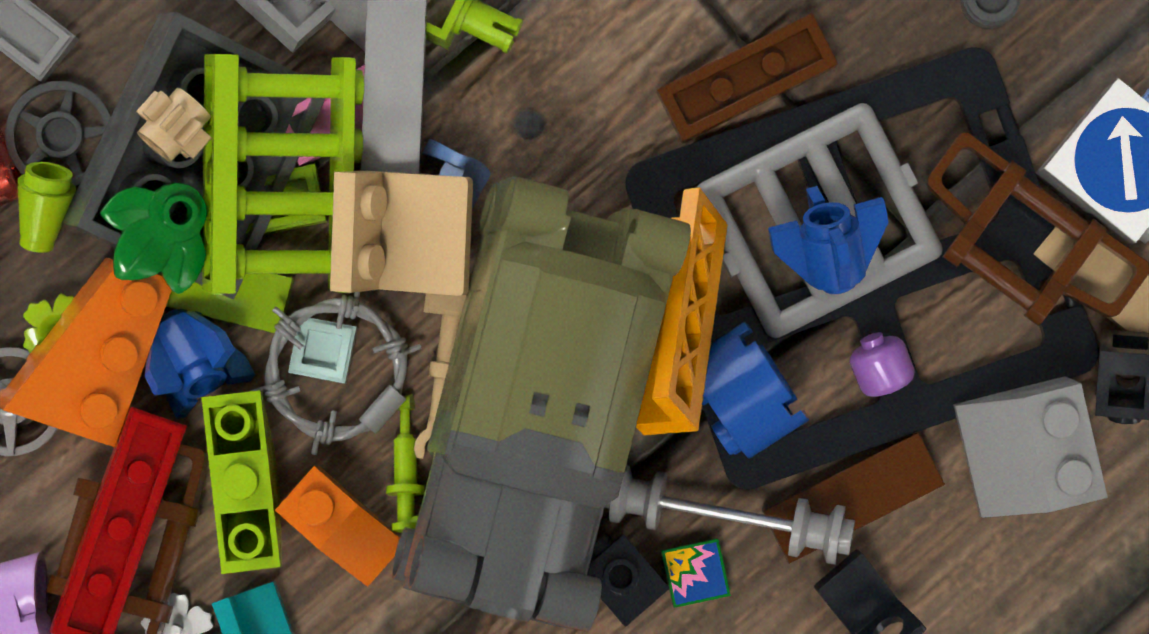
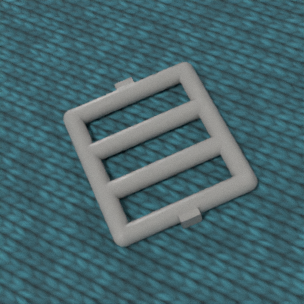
(813, 144)

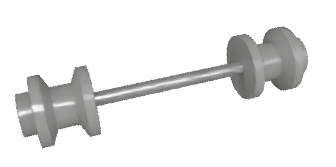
(809, 529)

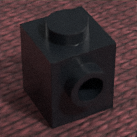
(625, 578)

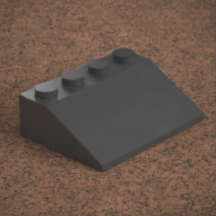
(123, 160)

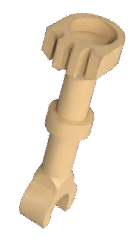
(451, 309)

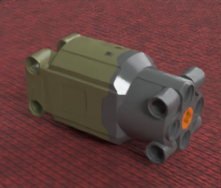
(539, 404)

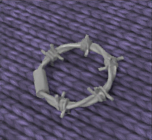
(379, 411)

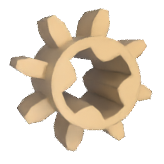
(174, 124)

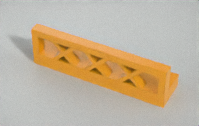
(683, 345)

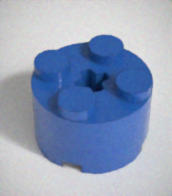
(748, 395)

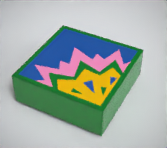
(695, 573)

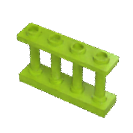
(227, 202)

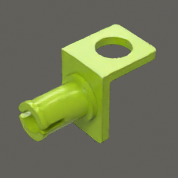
(478, 20)

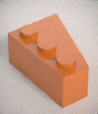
(91, 358)

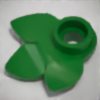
(152, 240)

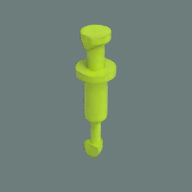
(405, 471)

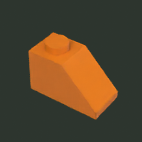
(339, 525)

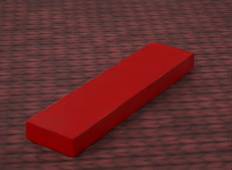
(118, 525)

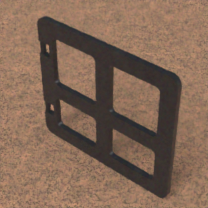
(1015, 234)

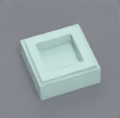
(325, 351)

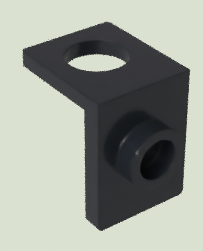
(864, 599)

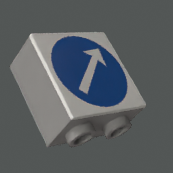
(1105, 164)

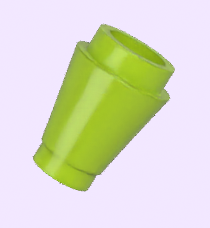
(43, 202)

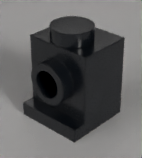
(1119, 398)

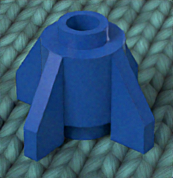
(831, 244)
(192, 360)

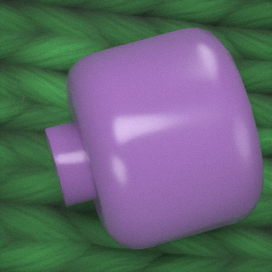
(881, 365)

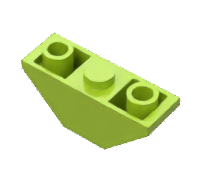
(243, 481)

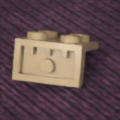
(401, 232)

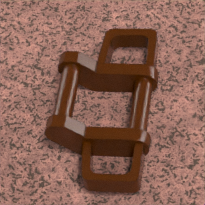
(1084, 233)
(178, 519)

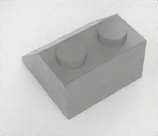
(1031, 449)

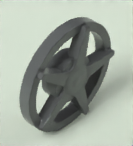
(57, 132)

